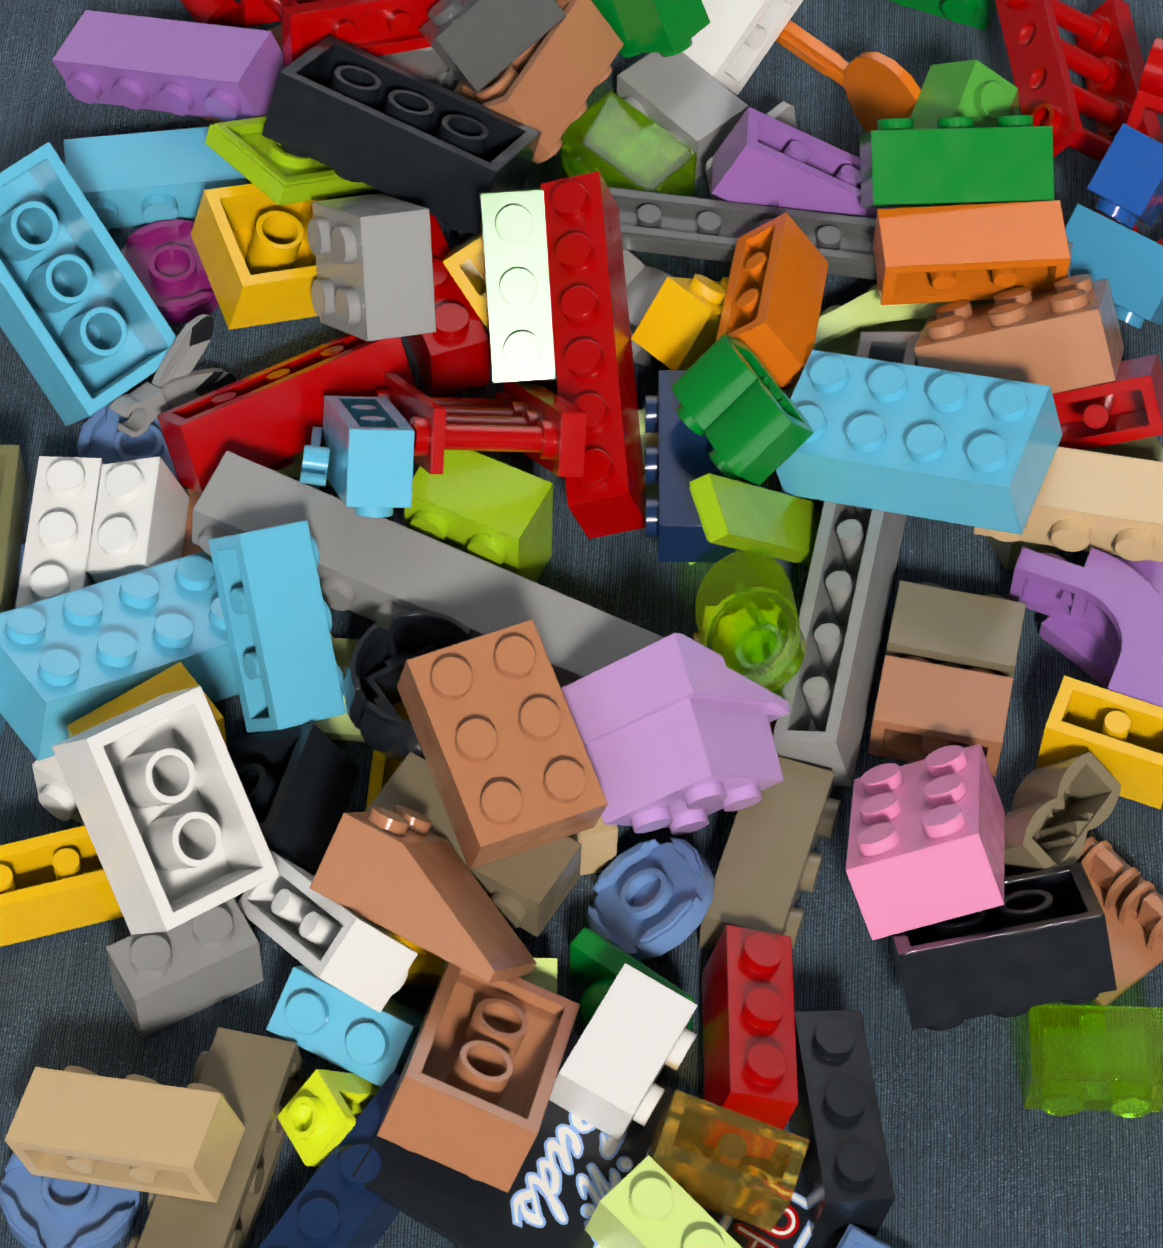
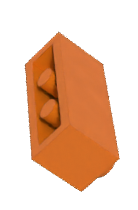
(968, 251)
(775, 297)

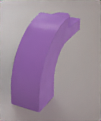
(1108, 603)

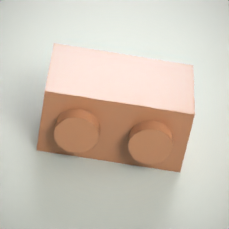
(938, 706)

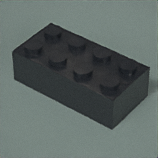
(398, 132)

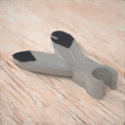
(174, 380)

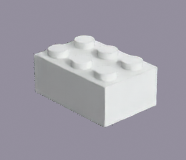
(165, 811)

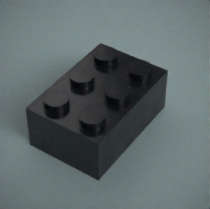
(1003, 960)

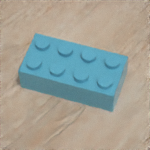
(71, 292)
(922, 441)
(105, 640)

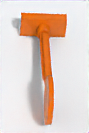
(872, 81)

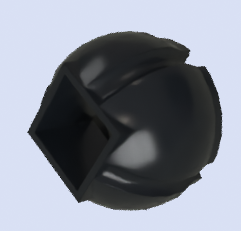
(377, 667)

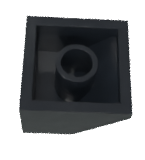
(295, 788)

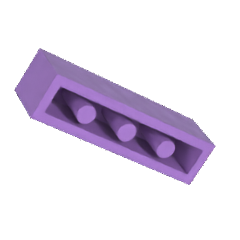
(170, 65)

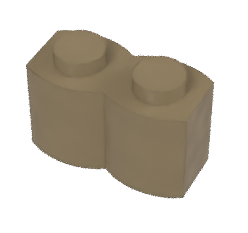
(1055, 812)

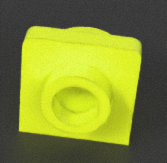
(324, 1112)

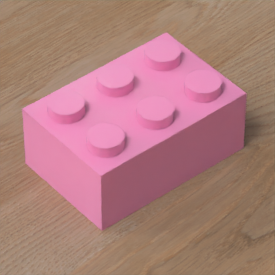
(926, 841)

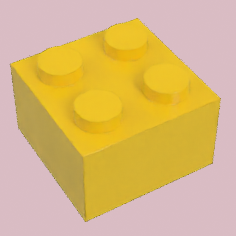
(256, 255)

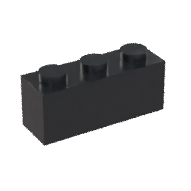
(840, 1115)

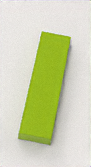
(756, 518)

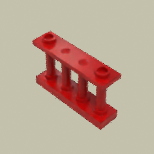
(370, 25)
(1104, 56)
(518, 420)

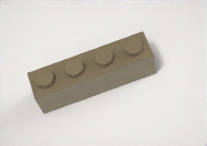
(258, 1081)

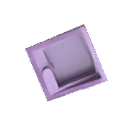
(676, 736)

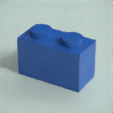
(1130, 179)

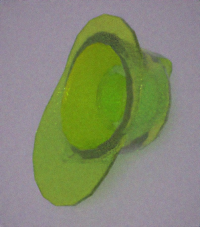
(751, 618)

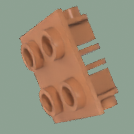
(1131, 914)

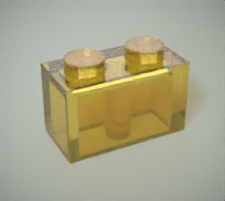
(728, 1159)

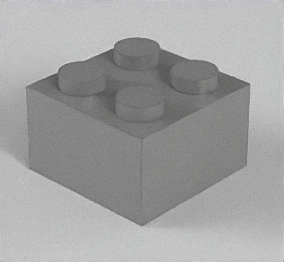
(373, 266)

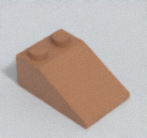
(420, 889)
(480, 1075)

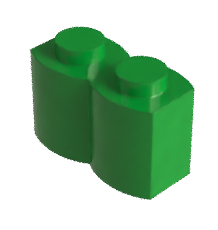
(740, 411)

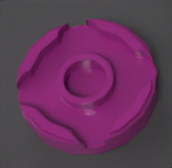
(174, 286)

